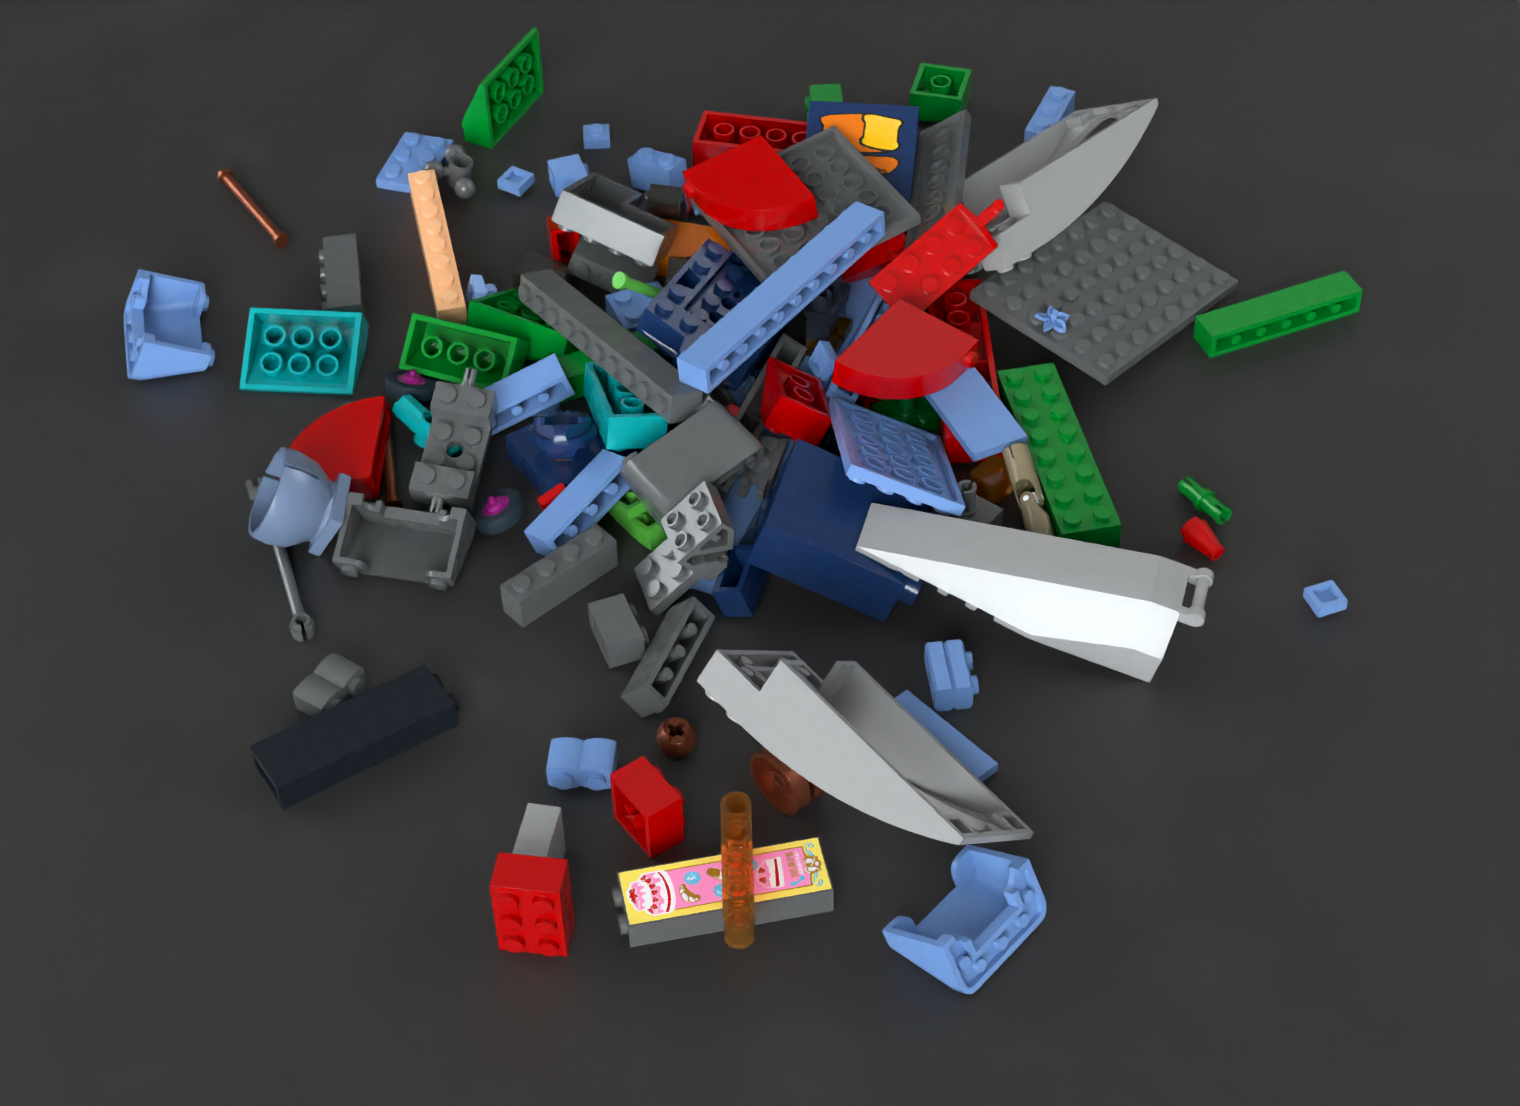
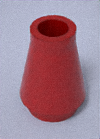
(1202, 538)

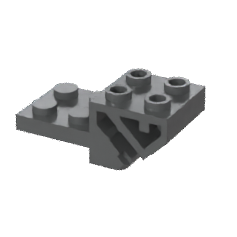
(694, 548)

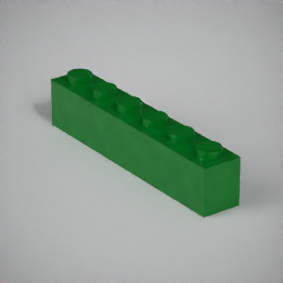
(1277, 314)

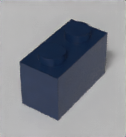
(739, 585)

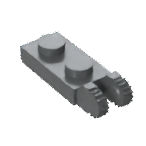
(767, 471)

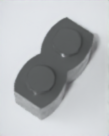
(330, 684)

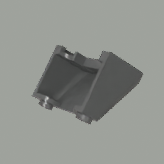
(702, 448)
(403, 542)

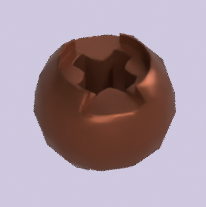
(676, 737)

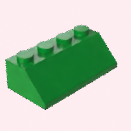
(447, 348)

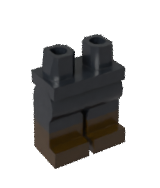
(827, 317)

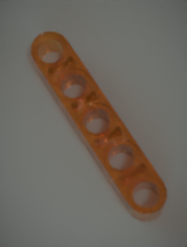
(737, 870)

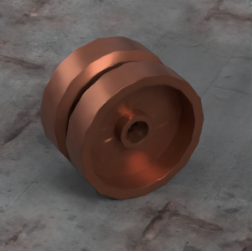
(780, 784)

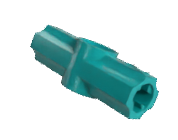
(418, 420)

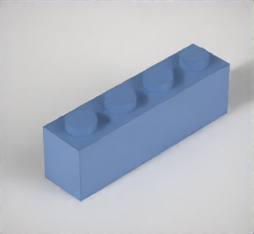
(530, 392)
(579, 504)

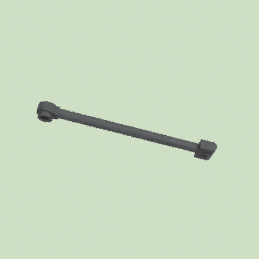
(299, 618)

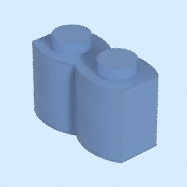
(581, 763)

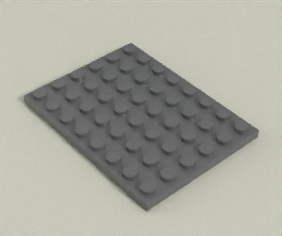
(1117, 283)

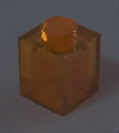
(991, 479)

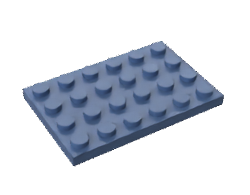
(895, 457)

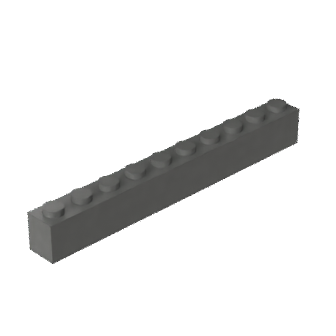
(609, 345)

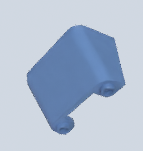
(165, 327)
(976, 923)

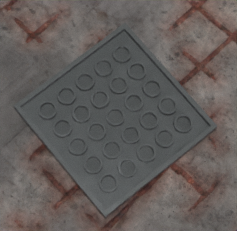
(837, 178)

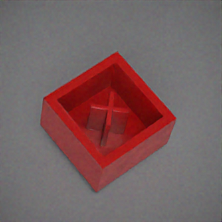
(648, 806)

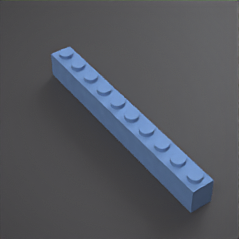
(780, 297)

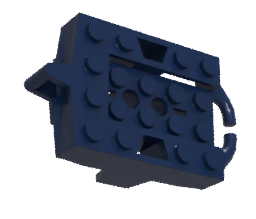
(689, 309)

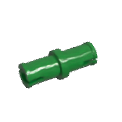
(1204, 500)

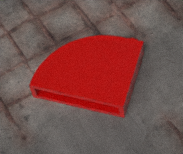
(750, 189)
(905, 356)
(351, 443)

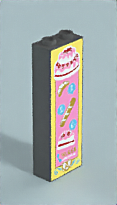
(686, 895)

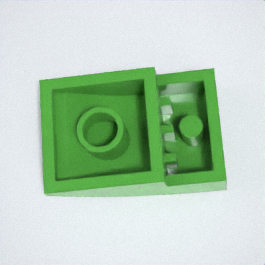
(637, 521)

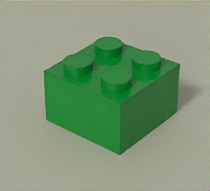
(940, 91)

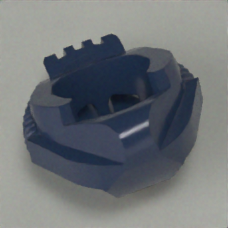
(562, 435)

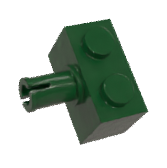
(912, 411)

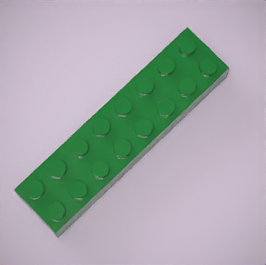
(1061, 455)

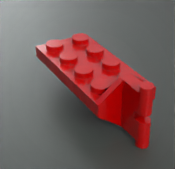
(938, 257)

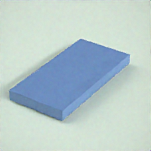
(976, 416)
(962, 748)

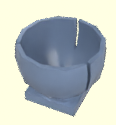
(300, 504)

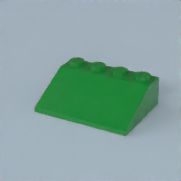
(505, 94)
(509, 316)

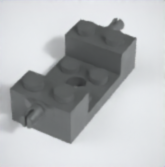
(463, 419)

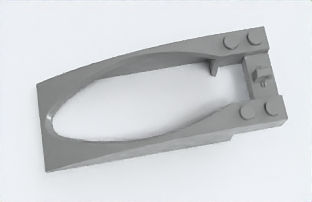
(1053, 178)
(857, 745)

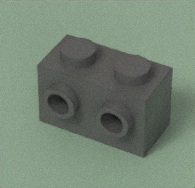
(617, 630)

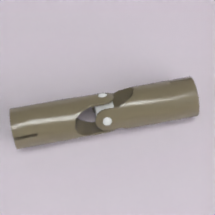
(1022, 478)

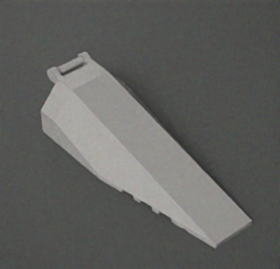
(1051, 589)

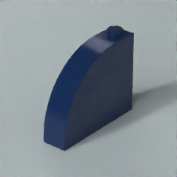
(544, 472)

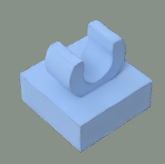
(477, 288)

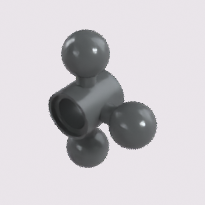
(457, 172)

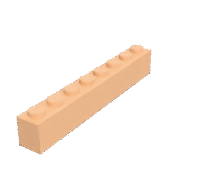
(437, 247)

